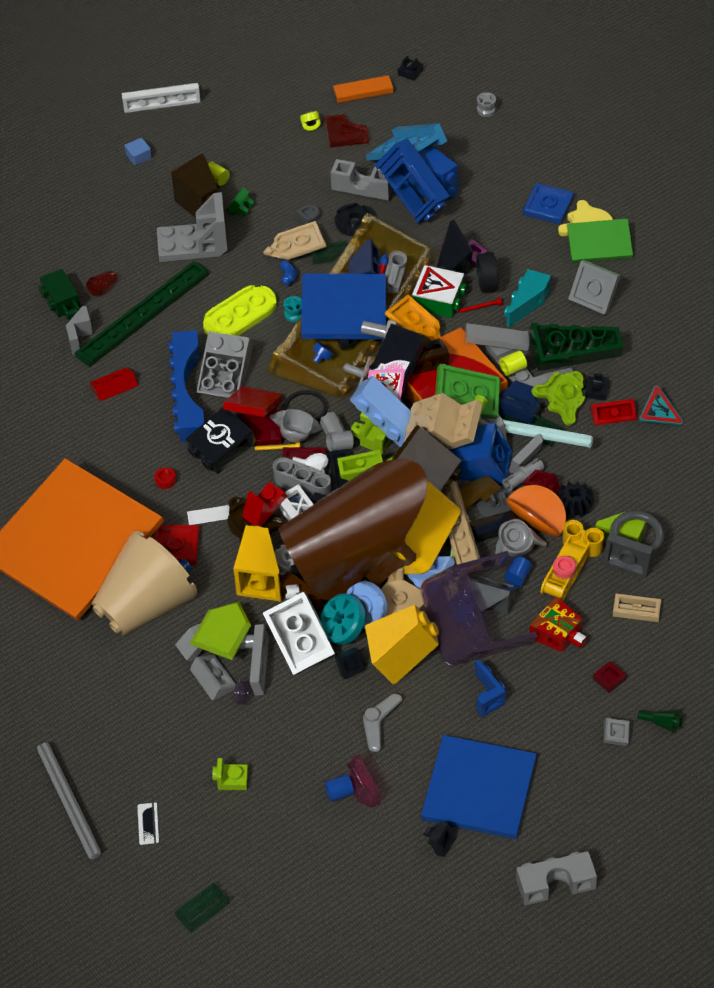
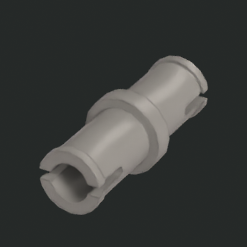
(521, 474)

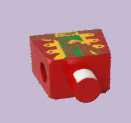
(558, 627)

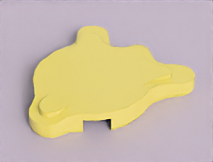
(584, 213)

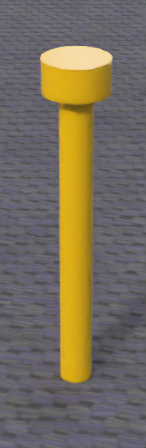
(273, 447)

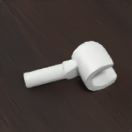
(292, 590)

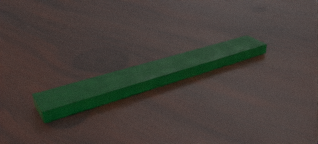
(141, 314)

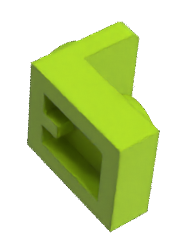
(230, 776)

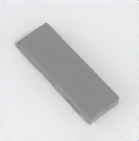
(497, 337)

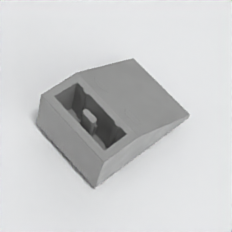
(224, 364)

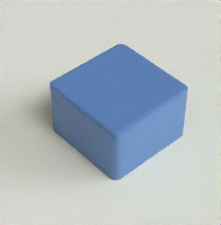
(138, 151)

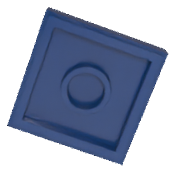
(548, 203)

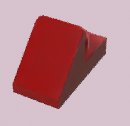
(262, 506)

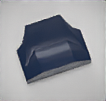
(519, 402)

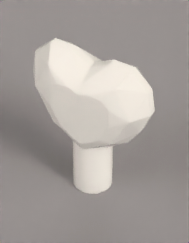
(315, 461)

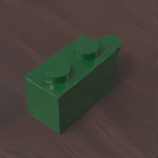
(60, 294)

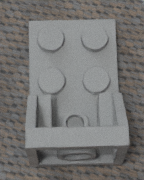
(196, 240)

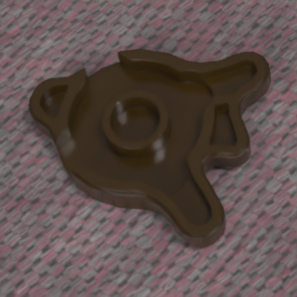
(237, 523)

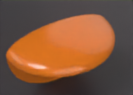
(539, 509)

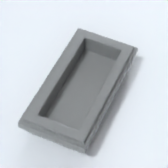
(526, 453)

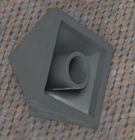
(493, 594)

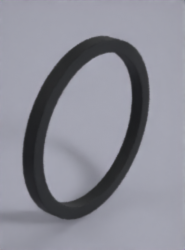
(308, 392)

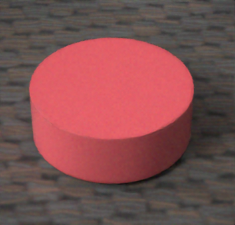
(564, 567)

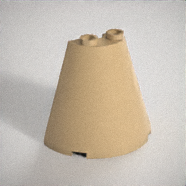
(142, 585)

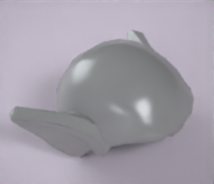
(295, 424)
(517, 538)

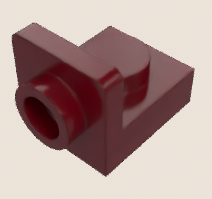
(543, 479)

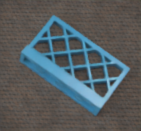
(418, 135)

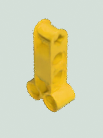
(577, 546)

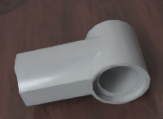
(395, 271)
(336, 436)

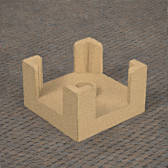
(401, 593)

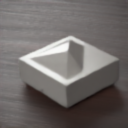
(616, 732)

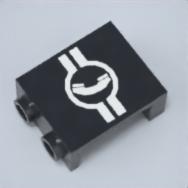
(218, 438)

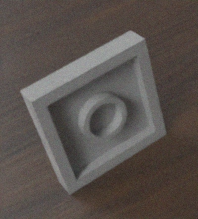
(594, 287)

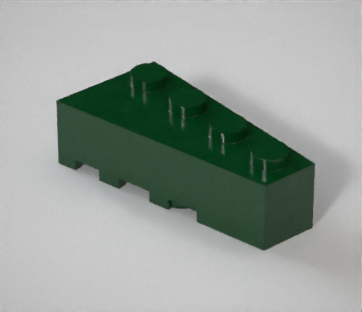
(571, 345)

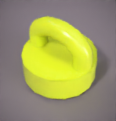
(309, 117)

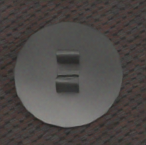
(495, 504)

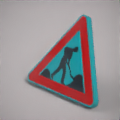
(659, 409)

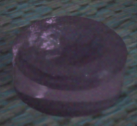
(241, 692)

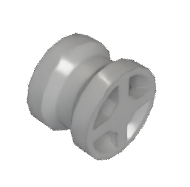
(486, 104)

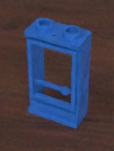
(406, 153)

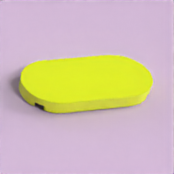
(241, 311)

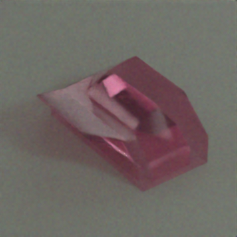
(363, 783)

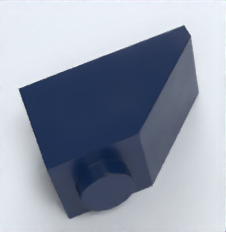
(366, 259)

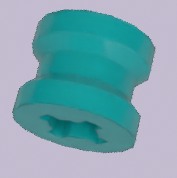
(293, 308)

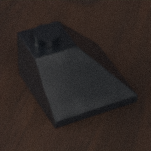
(456, 251)

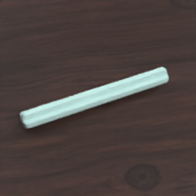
(548, 433)

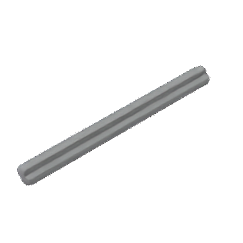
(69, 801)

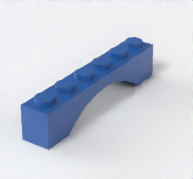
(186, 355)

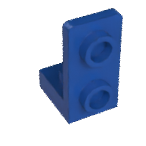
(494, 695)

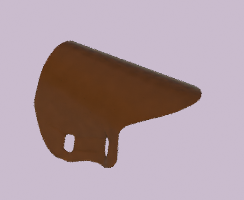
(357, 528)

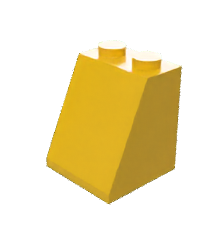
(256, 566)
(401, 641)

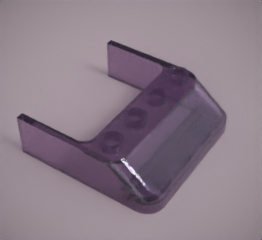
(456, 613)

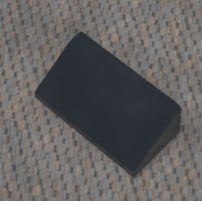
(489, 526)

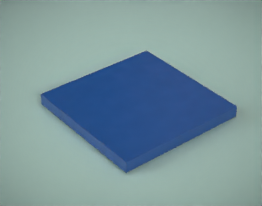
(340, 303)
(479, 786)

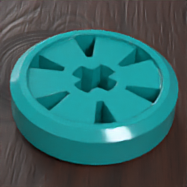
(353, 620)

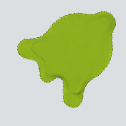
(563, 394)

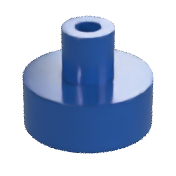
(321, 352)

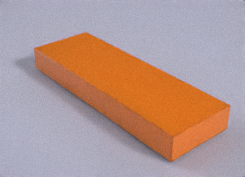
(363, 89)

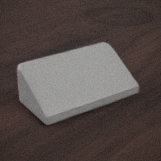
(212, 676)

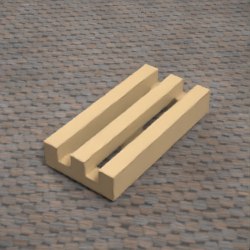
(636, 610)

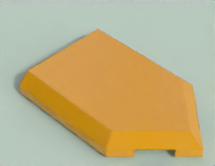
(414, 317)

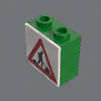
(439, 291)

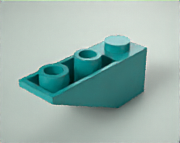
(530, 295)

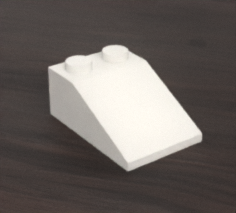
(299, 632)

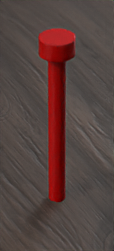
(498, 301)

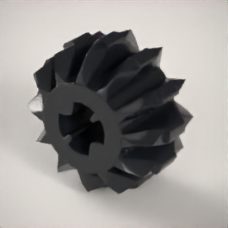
(576, 498)

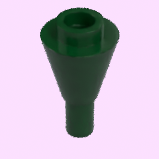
(669, 719)

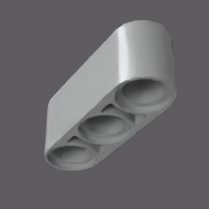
(291, 473)

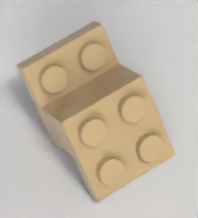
(446, 420)

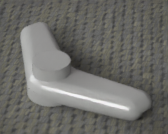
(373, 718)

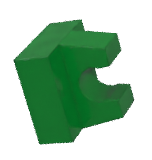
(239, 201)

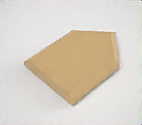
(296, 242)

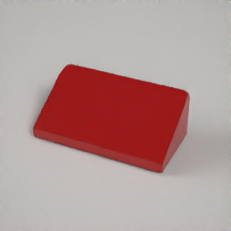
(114, 383)
(613, 412)

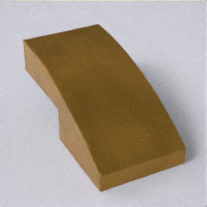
(479, 488)

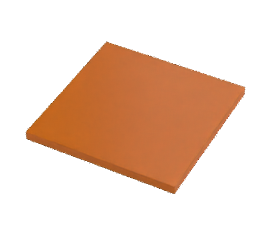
(70, 537)

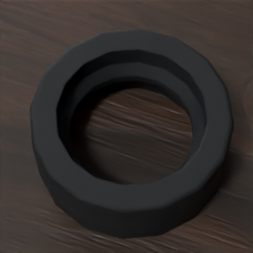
(487, 272)

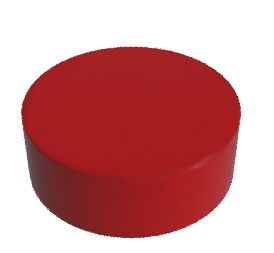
(165, 478)

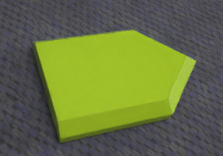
(222, 630)

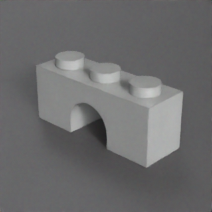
(347, 179)
(574, 869)

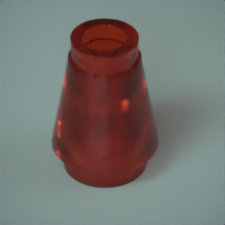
(100, 283)

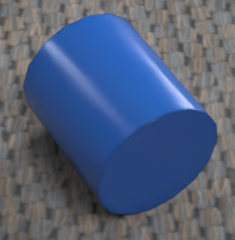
(518, 571)
(339, 787)

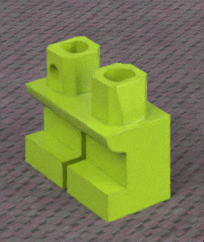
(370, 435)

